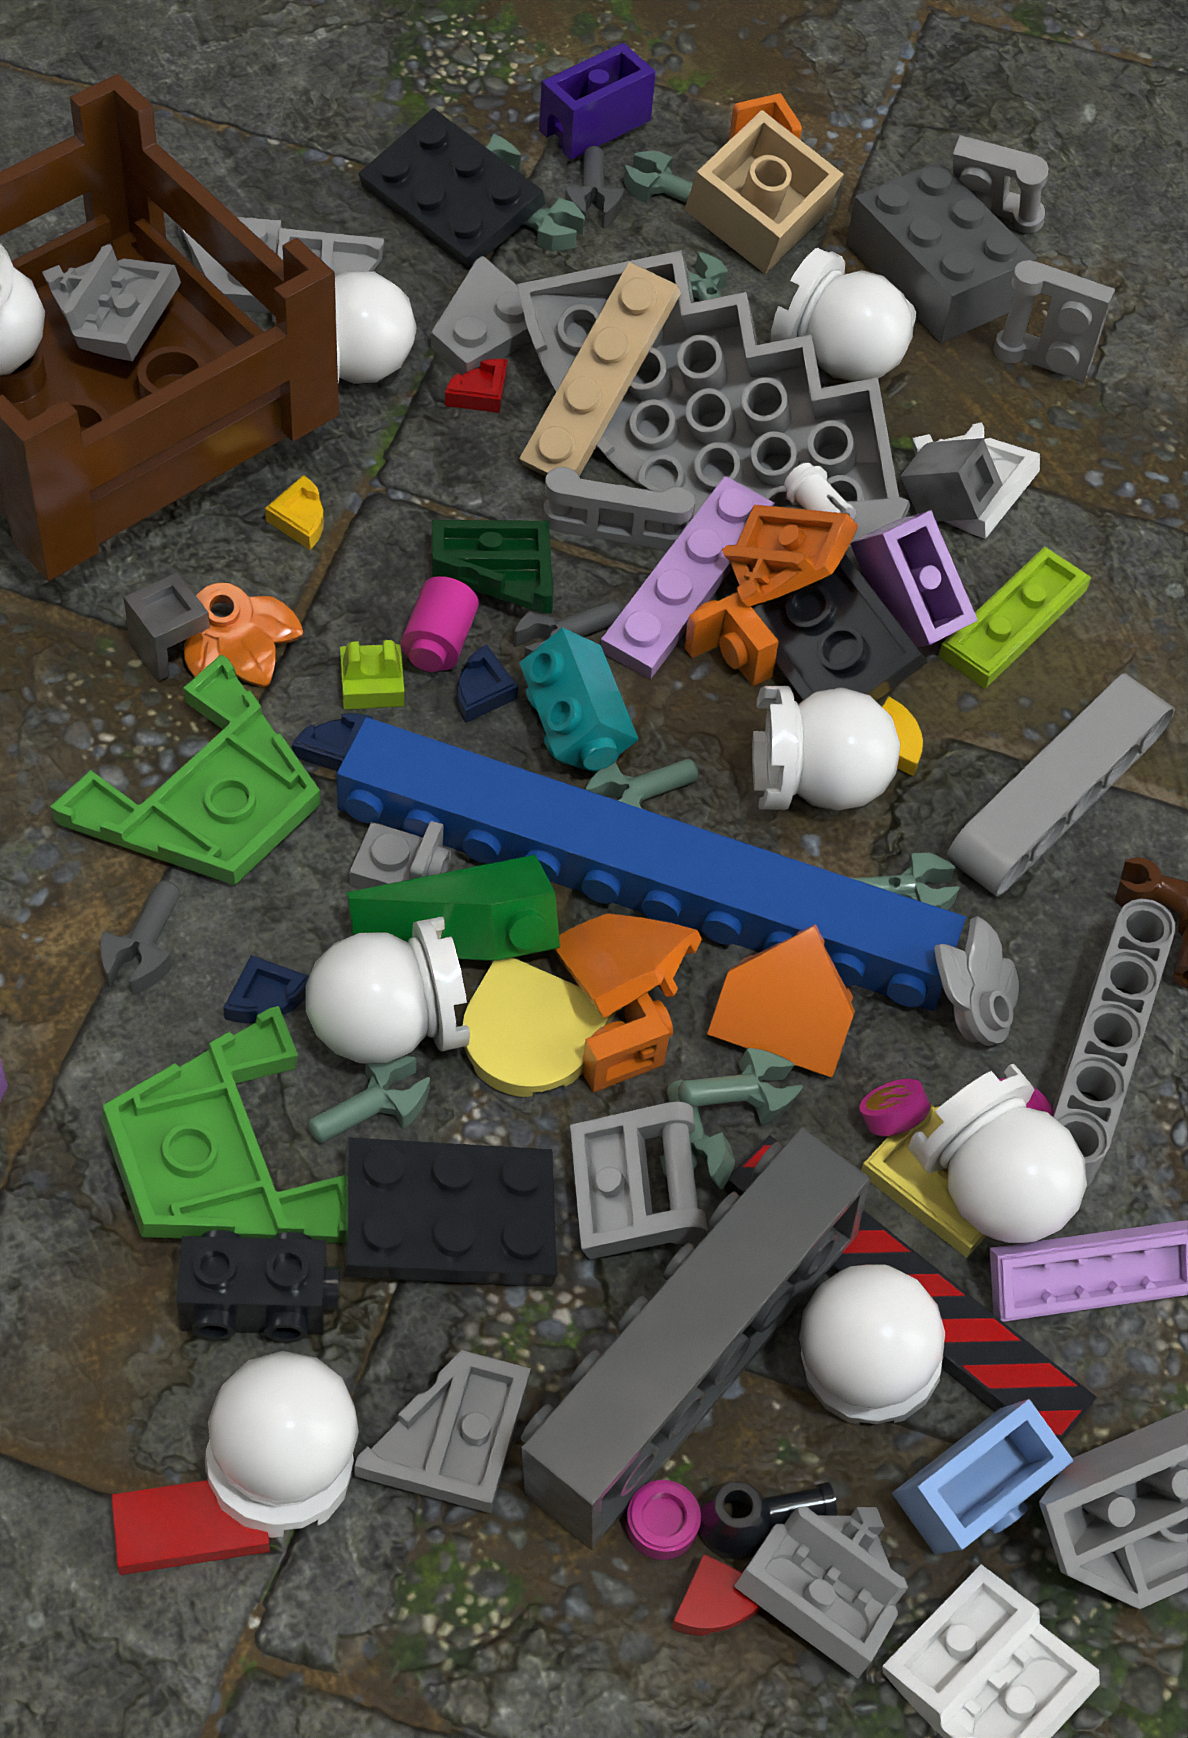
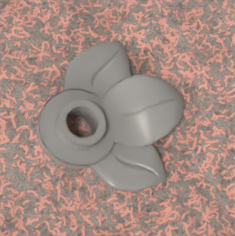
(979, 984)

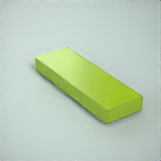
(1015, 617)

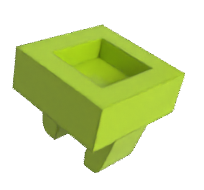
(372, 675)

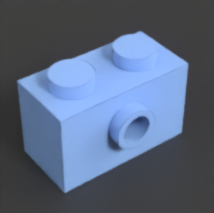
(983, 1478)

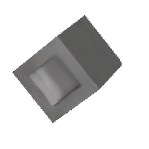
(952, 479)
(161, 618)

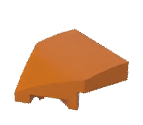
(787, 550)
(624, 957)
(787, 1003)

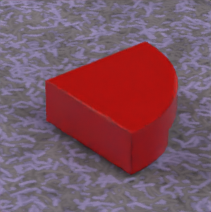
(479, 388)
(712, 1601)

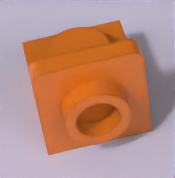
(740, 634)
(628, 1049)

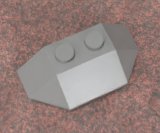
(1124, 1514)

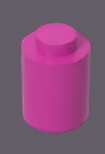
(439, 624)

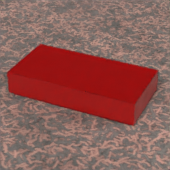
(178, 1529)

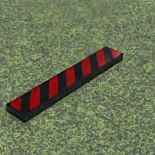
(977, 1344)

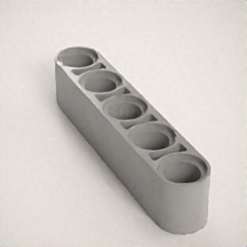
(1060, 784)
(1114, 1018)

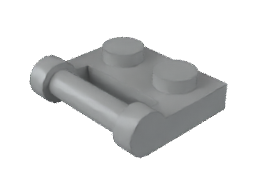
(987, 174)
(1071, 324)
(615, 1181)

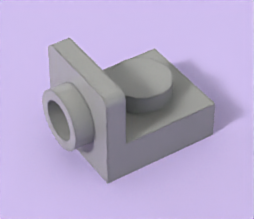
(398, 856)

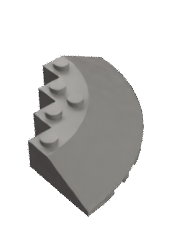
(713, 397)

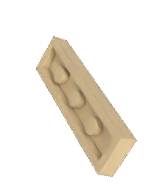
(601, 372)

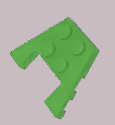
(219, 807)
(195, 1157)

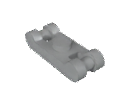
(615, 510)

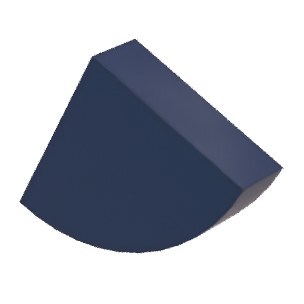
(484, 685)
(328, 742)
(264, 987)

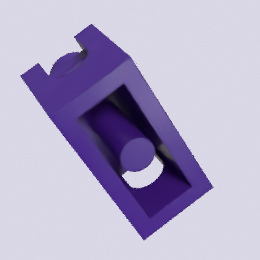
(597, 100)

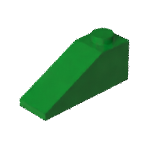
(486, 908)

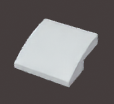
(990, 1666)

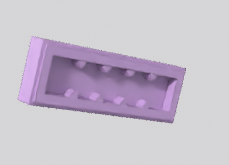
(1089, 1271)

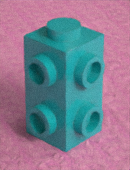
(578, 702)

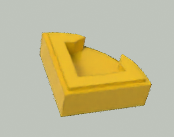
(298, 512)
(908, 734)

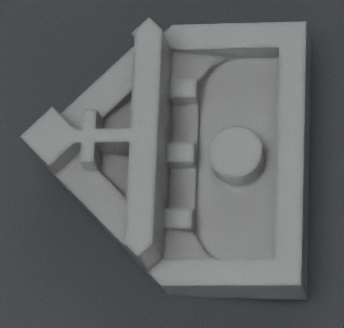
(112, 301)
(828, 1583)

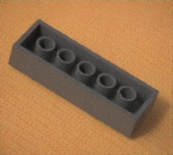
(692, 1336)

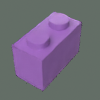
(915, 578)

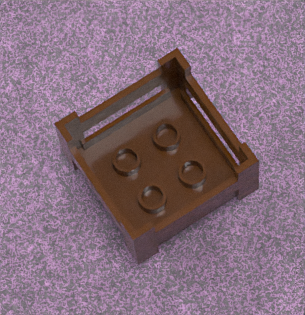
(115, 439)

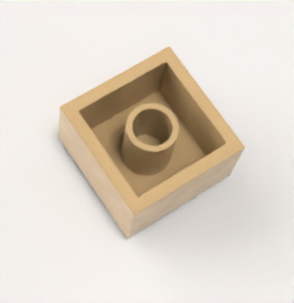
(763, 191)

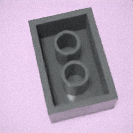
(938, 249)

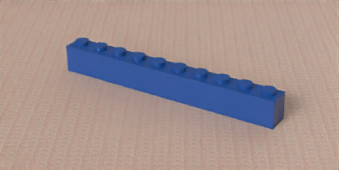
(645, 860)

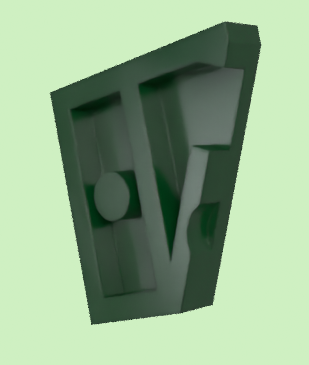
(497, 559)

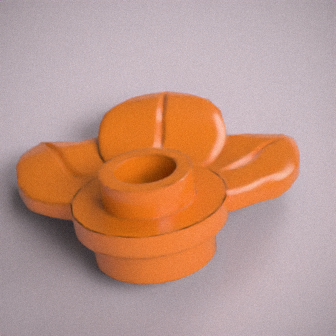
(243, 636)

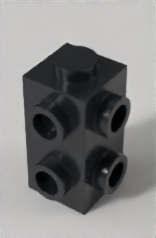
(255, 1285)

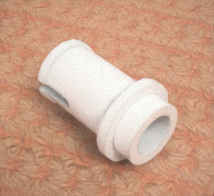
(808, 487)

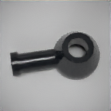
(742, 1537)

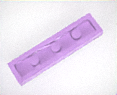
(681, 581)

